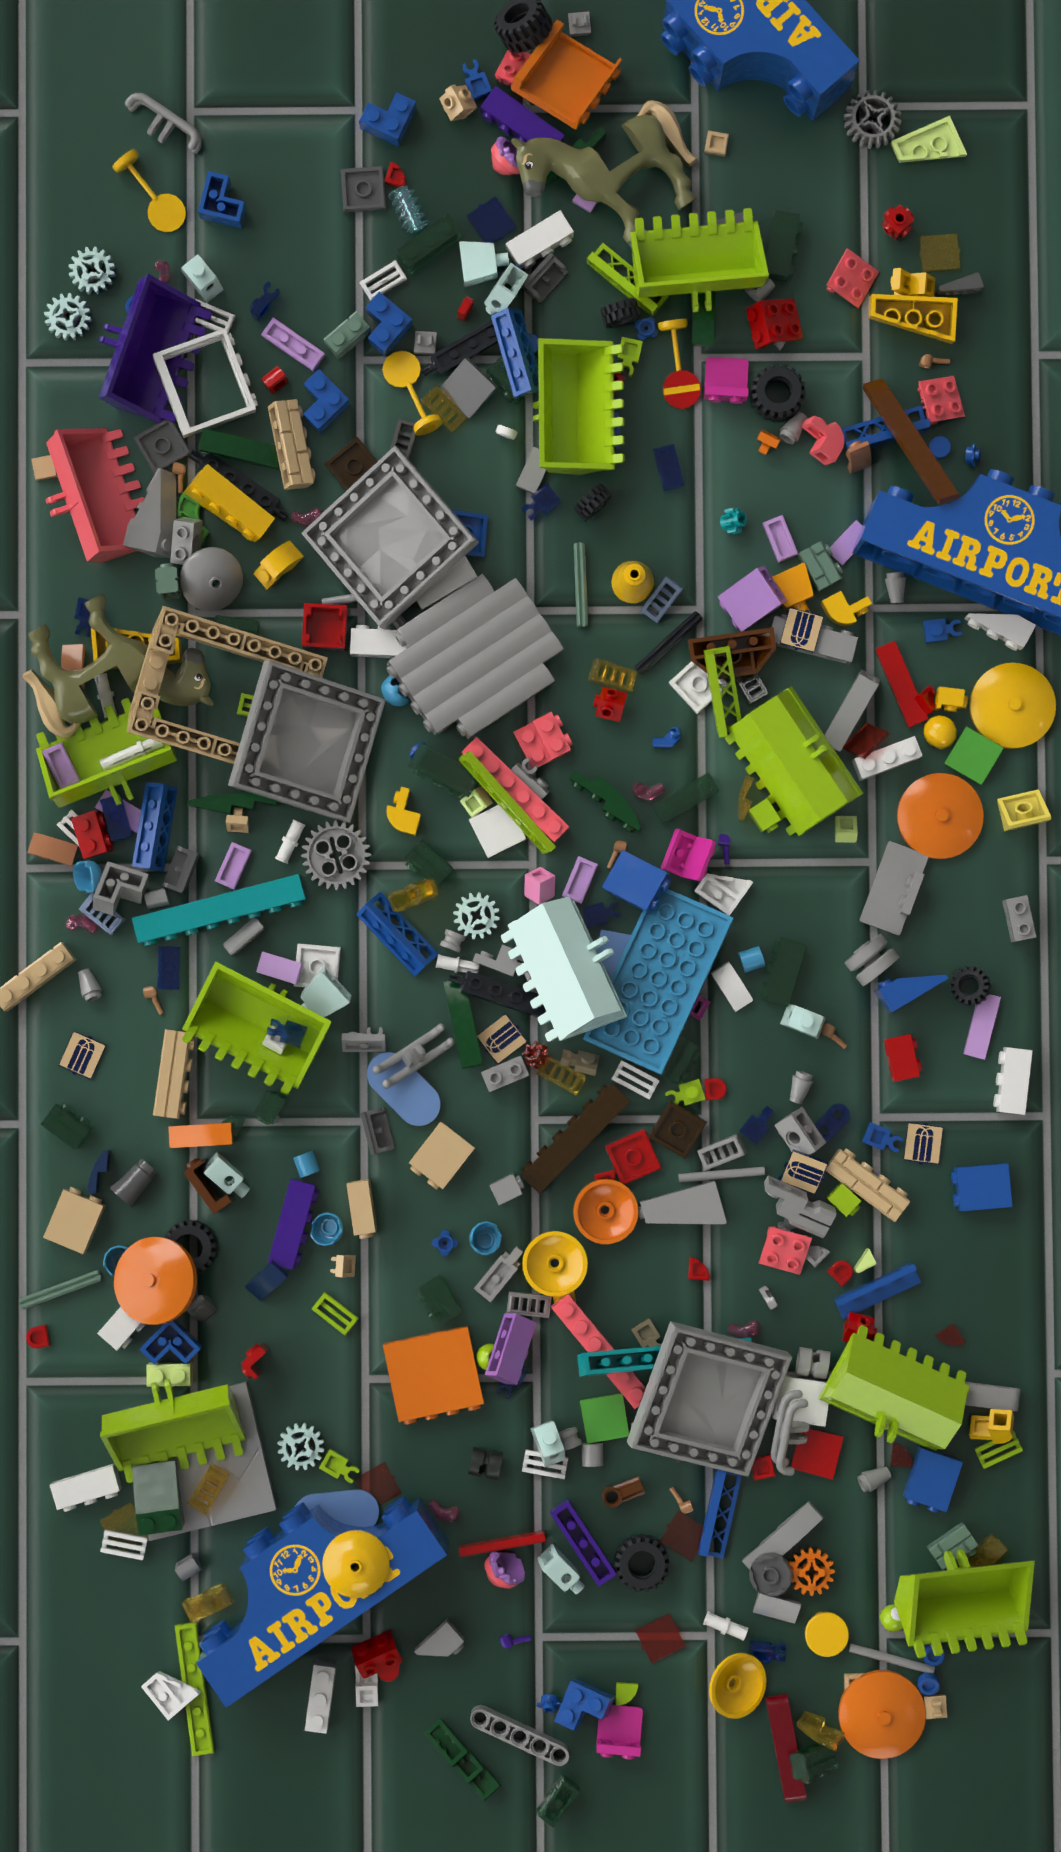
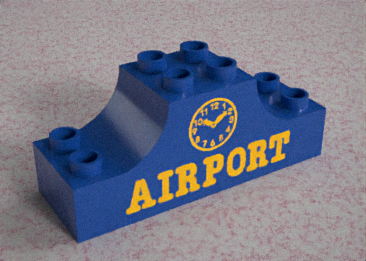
(764, 42)
(985, 546)
(291, 1600)

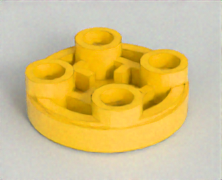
(826, 1634)

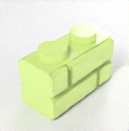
(178, 1373)

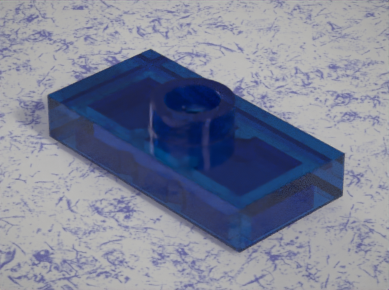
(668, 467)
(116, 819)
(168, 968)

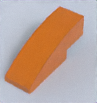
(201, 1135)

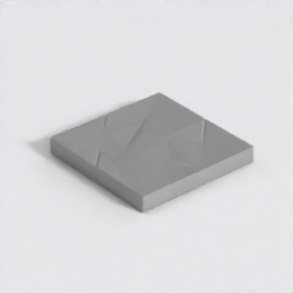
(390, 537)
(306, 741)
(709, 1399)
(248, 1486)

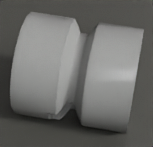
(812, 1363)

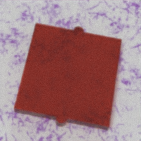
(866, 741)
(379, 1483)
(683, 1535)
(660, 1638)

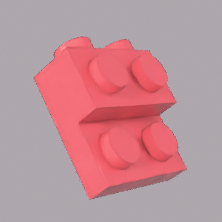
(543, 740)

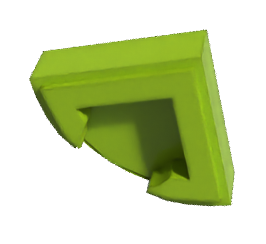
(625, 1692)

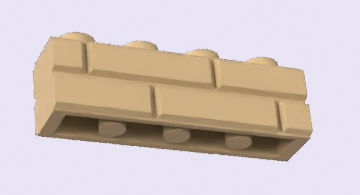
(291, 444)
(35, 976)
(172, 1075)
(867, 1185)

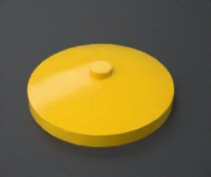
(1012, 705)

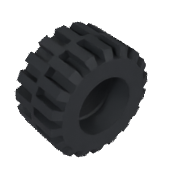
(523, 25)
(781, 375)
(206, 1236)
(645, 1581)

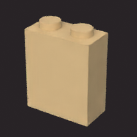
(441, 1156)
(362, 1208)
(75, 1220)

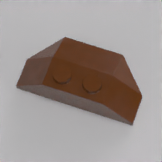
(747, 648)

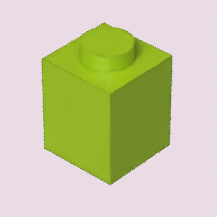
(764, 816)
(844, 1200)

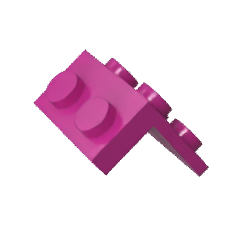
(726, 380)
(688, 855)
(620, 1732)

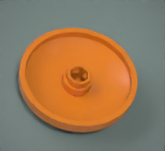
(940, 816)
(155, 1280)
(881, 1714)

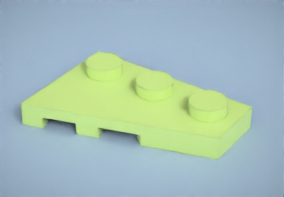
(930, 143)

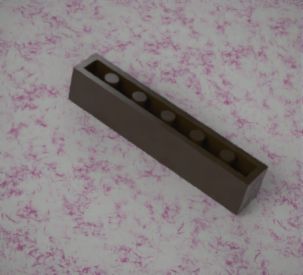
(575, 1138)

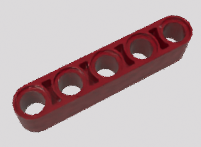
(784, 1745)

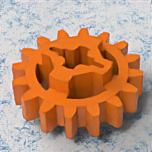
(821, 1571)

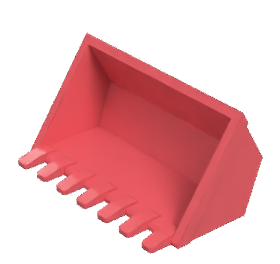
(94, 489)

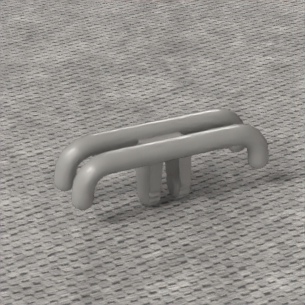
(138, 99)
(413, 1056)
(787, 1430)

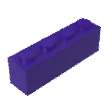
(516, 118)
(292, 1224)
(583, 1542)

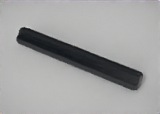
(668, 643)

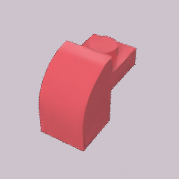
(829, 439)

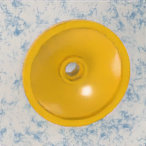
(560, 1279)
(358, 1548)
(745, 1688)

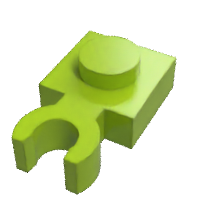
(631, 353)
(689, 1092)
(336, 1464)

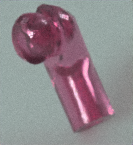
(164, 270)
(306, 519)
(647, 793)
(81, 921)
(745, 1331)
(443, 1513)

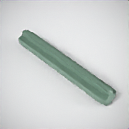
(580, 584)
(60, 1289)

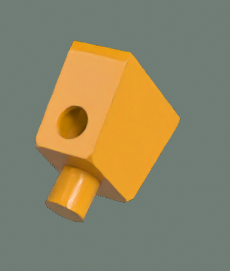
(795, 587)

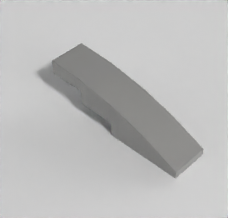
(787, 1533)

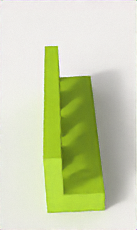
(622, 283)
(714, 685)

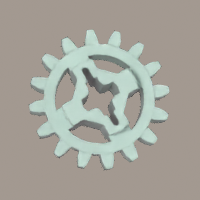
(97, 263)
(59, 318)
(485, 920)
(292, 1440)

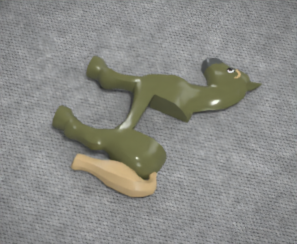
(589, 176)
(69, 699)

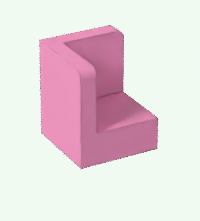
(539, 885)

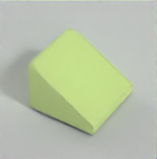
(476, 801)
(846, 829)
(865, 1262)

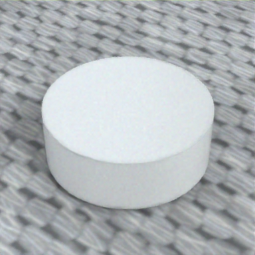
(506, 432)

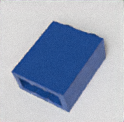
(637, 882)
(982, 1187)
(932, 1480)

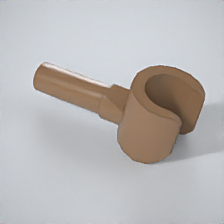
(927, 360)
(180, 470)
(618, 847)
(150, 992)
(828, 1031)
(686, 1506)

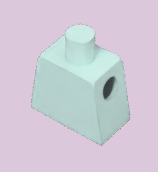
(480, 262)
(201, 277)
(500, 296)
(325, 994)
(803, 1021)
(218, 1169)
(548, 1443)
(560, 1569)

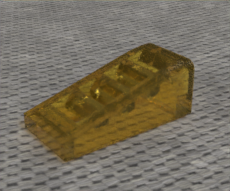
(432, 408)
(593, 676)
(577, 1083)
(215, 1476)

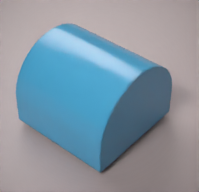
(751, 959)
(306, 1164)

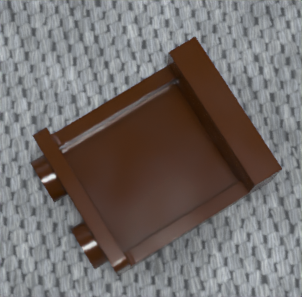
(203, 1187)

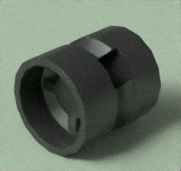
(485, 1463)

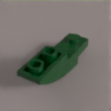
(615, 804)

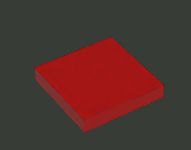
(633, 1157)
(818, 1454)

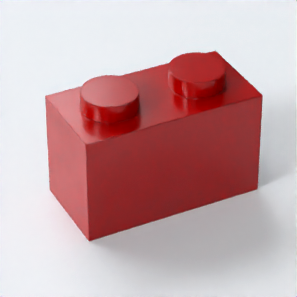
(902, 1058)

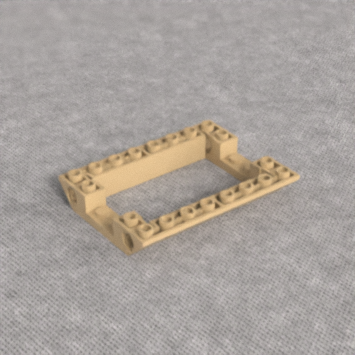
(162, 644)

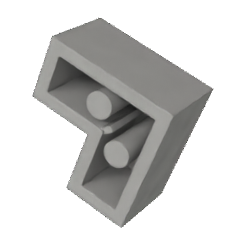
(119, 883)

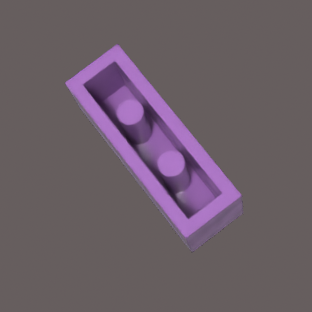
(510, 1348)

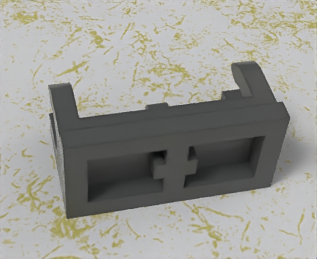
(545, 278)
(181, 870)
(377, 1130)

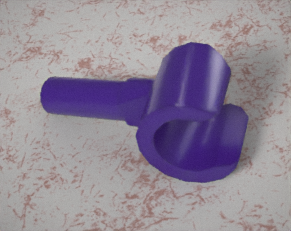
(724, 840)
(508, 1642)

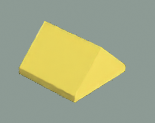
(1023, 810)

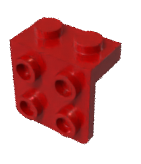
(774, 322)

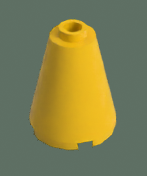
(632, 589)

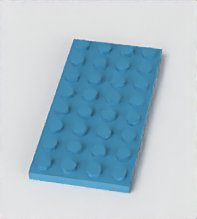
(662, 979)

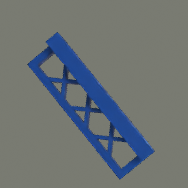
(515, 352)
(883, 436)
(152, 826)
(394, 936)
(877, 1290)
(711, 1514)

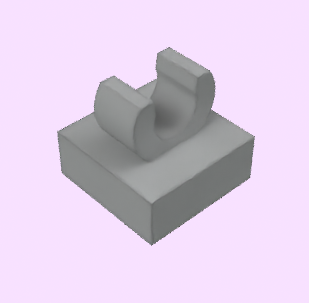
(579, 24)
(425, 342)

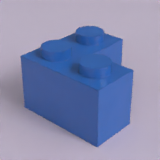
(389, 124)
(216, 205)
(392, 324)
(329, 401)
(171, 1337)
(581, 1699)

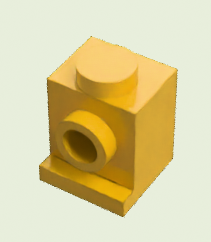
(950, 699)

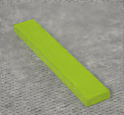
(506, 802)
(197, 1710)

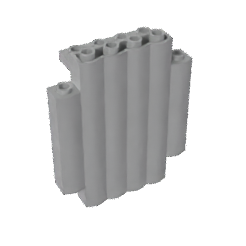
(474, 656)

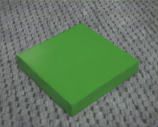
(973, 755)
(604, 1418)

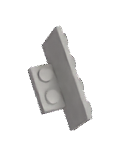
(894, 888)

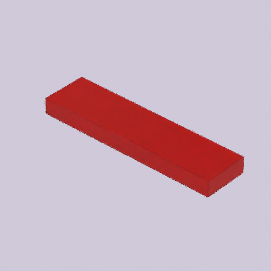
(901, 683)
(502, 1543)

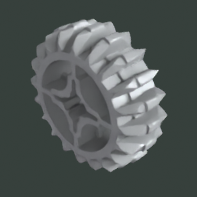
(868, 111)

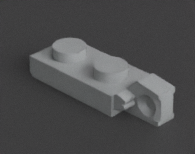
(499, 1274)

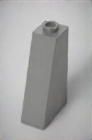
(851, 709)
(686, 1206)

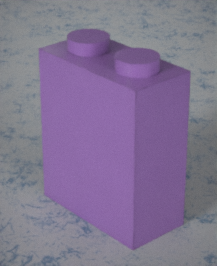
(752, 599)

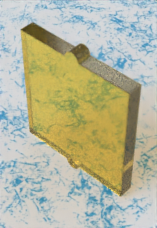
(939, 252)
(122, 1521)

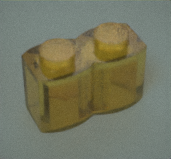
(413, 895)

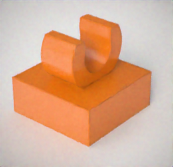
(767, 440)

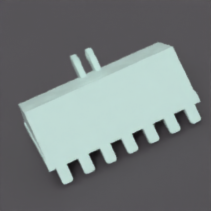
(564, 969)

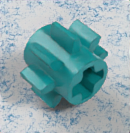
(733, 520)

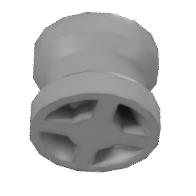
(452, 940)
(569, 1438)

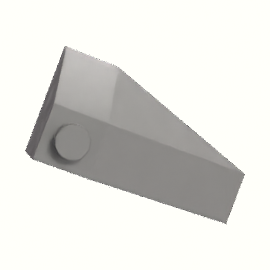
(153, 524)

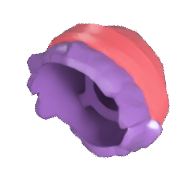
(504, 157)
(504, 1569)

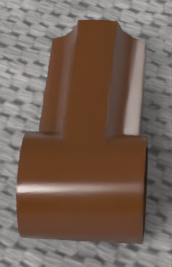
(625, 1491)

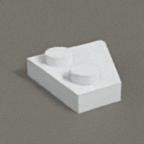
(723, 891)
(169, 1693)

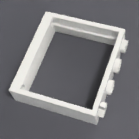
(235, 362)

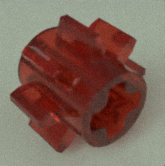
(537, 1060)

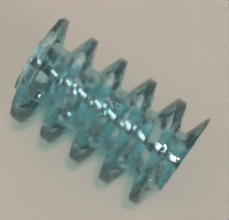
(407, 209)

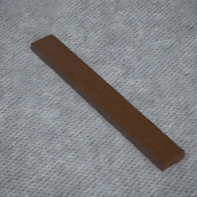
(910, 441)

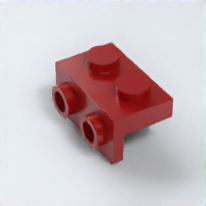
(92, 834)
(253, 1355)
(376, 1654)

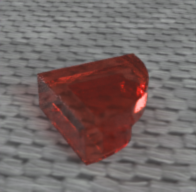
(950, 1336)
(900, 1456)

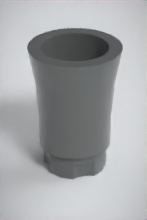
(134, 1182)

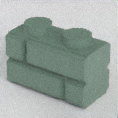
(347, 335)
(820, 566)
(168, 582)
(953, 1540)

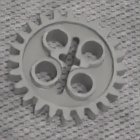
(317, 861)

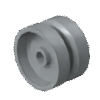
(869, 957)

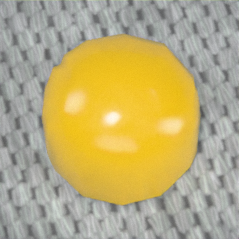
(940, 732)

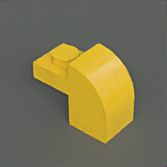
(912, 284)
(277, 563)
(840, 612)
(402, 819)
(995, 1427)

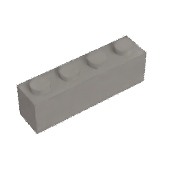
(830, 644)

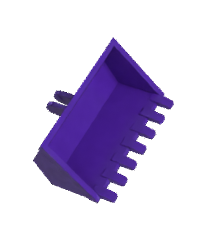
(155, 321)

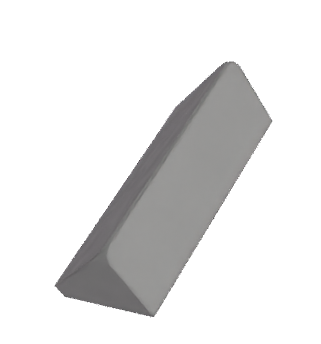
(244, 936)
(777, 1607)

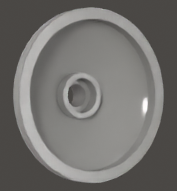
(201, 571)

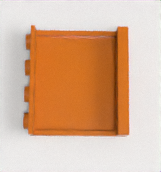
(565, 77)
(433, 1374)

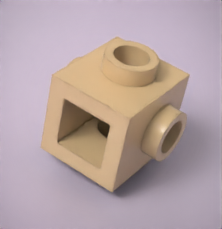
(457, 102)

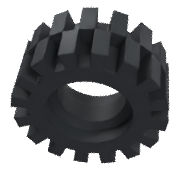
(620, 313)
(592, 501)
(957, 982)

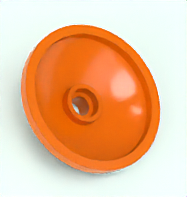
(609, 1226)

